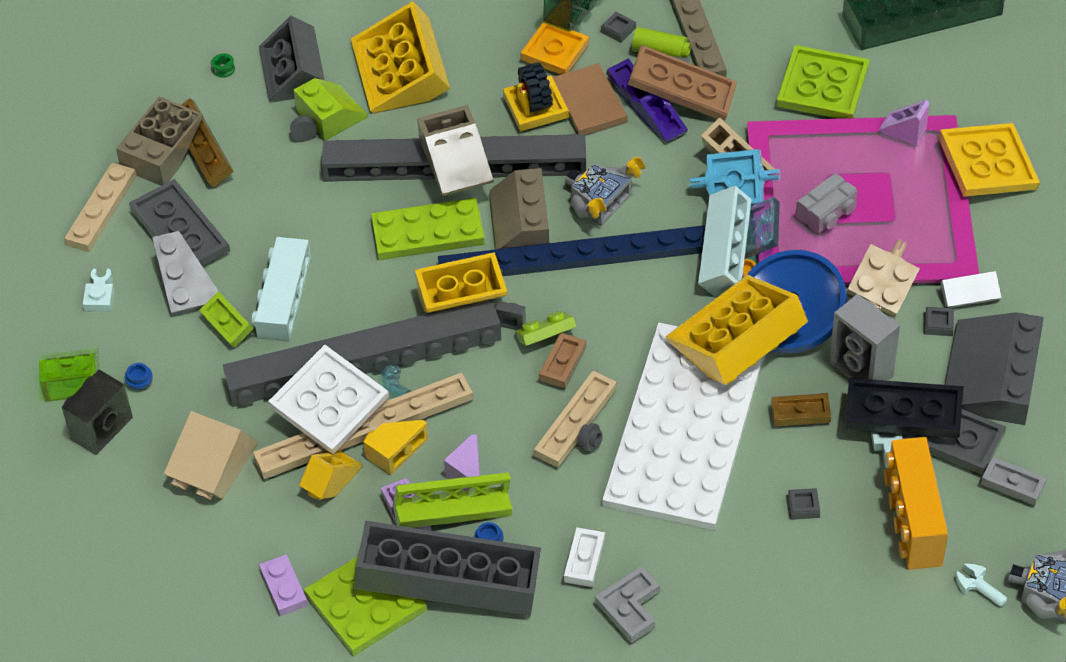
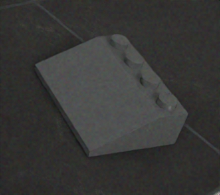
(996, 364)

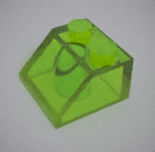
(65, 372)

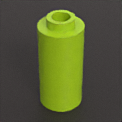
(663, 42)

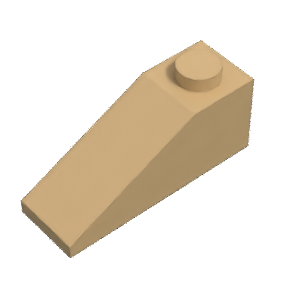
(723, 139)

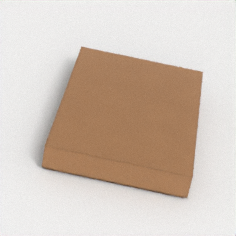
(590, 100)

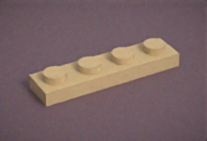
(100, 207)
(579, 411)

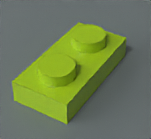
(226, 319)
(536, 331)

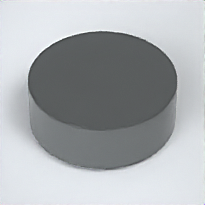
(303, 128)

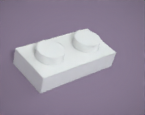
(584, 557)

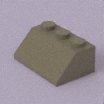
(519, 210)

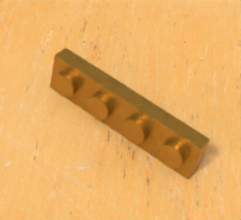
(208, 152)

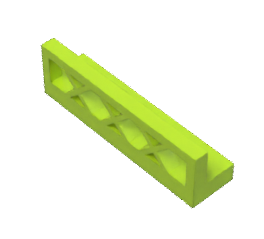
(452, 503)

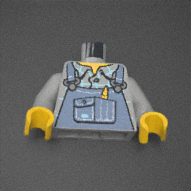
(602, 189)
(1044, 585)

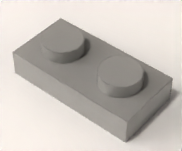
(1013, 481)

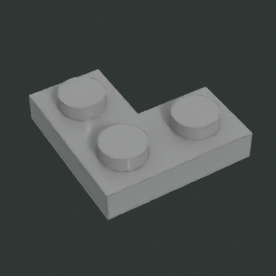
(624, 600)

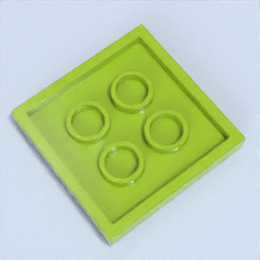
(823, 82)
(356, 614)

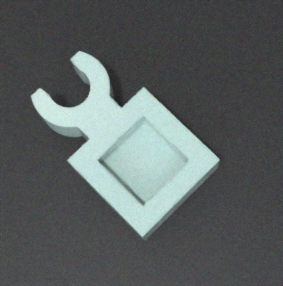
(99, 295)

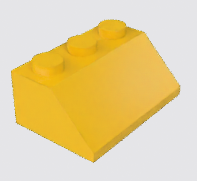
(460, 282)

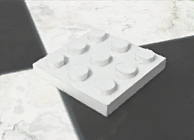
(328, 399)

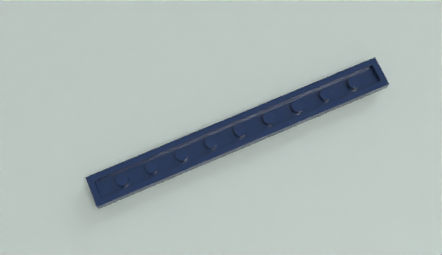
(593, 251)

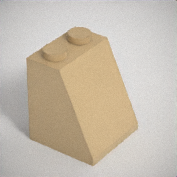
(208, 456)

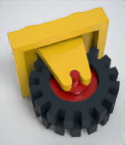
(535, 98)

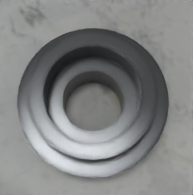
(590, 436)

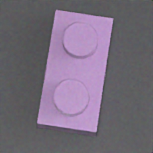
(283, 585)

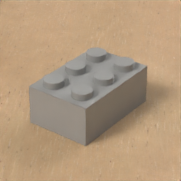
(864, 341)

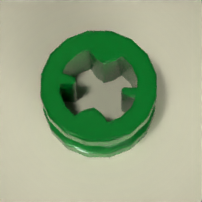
(223, 71)

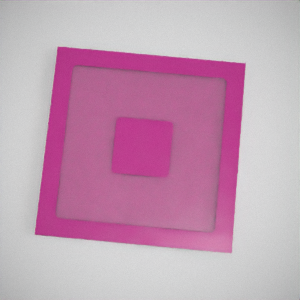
(900, 195)

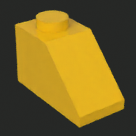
(394, 443)
(328, 474)

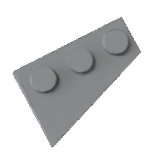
(183, 276)

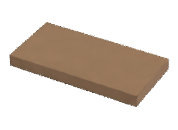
(682, 83)

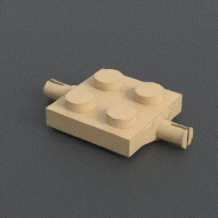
(884, 278)

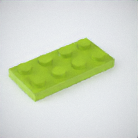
(427, 228)

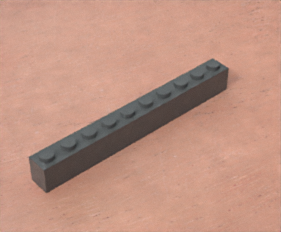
(407, 161)
(369, 349)

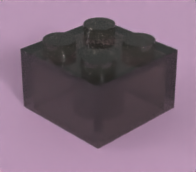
(97, 412)

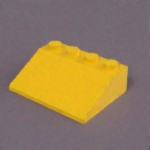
(400, 60)
(738, 328)

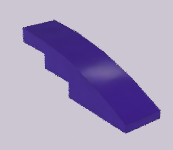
(650, 108)

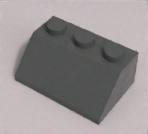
(290, 58)

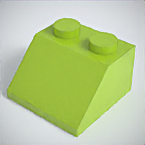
(328, 107)

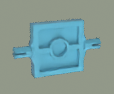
(736, 169)

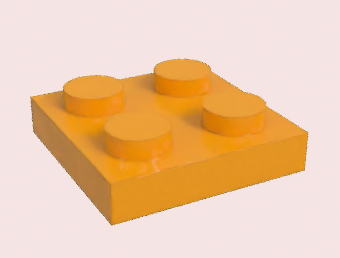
(555, 48)

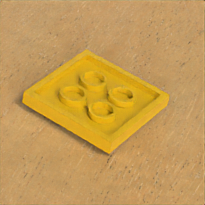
(988, 159)

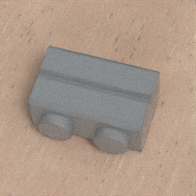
(827, 203)

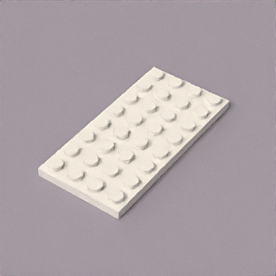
(679, 439)

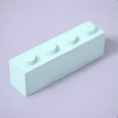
(724, 240)
(281, 289)

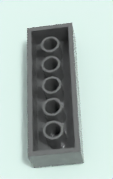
(447, 568)

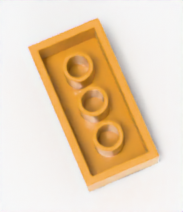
(916, 503)

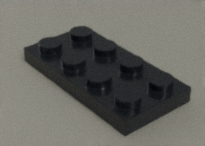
(904, 407)

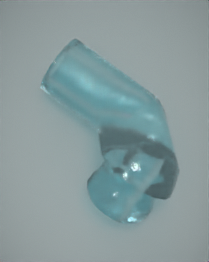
(391, 381)

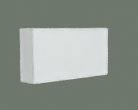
(970, 290)

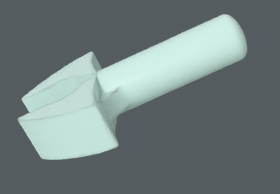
(977, 583)

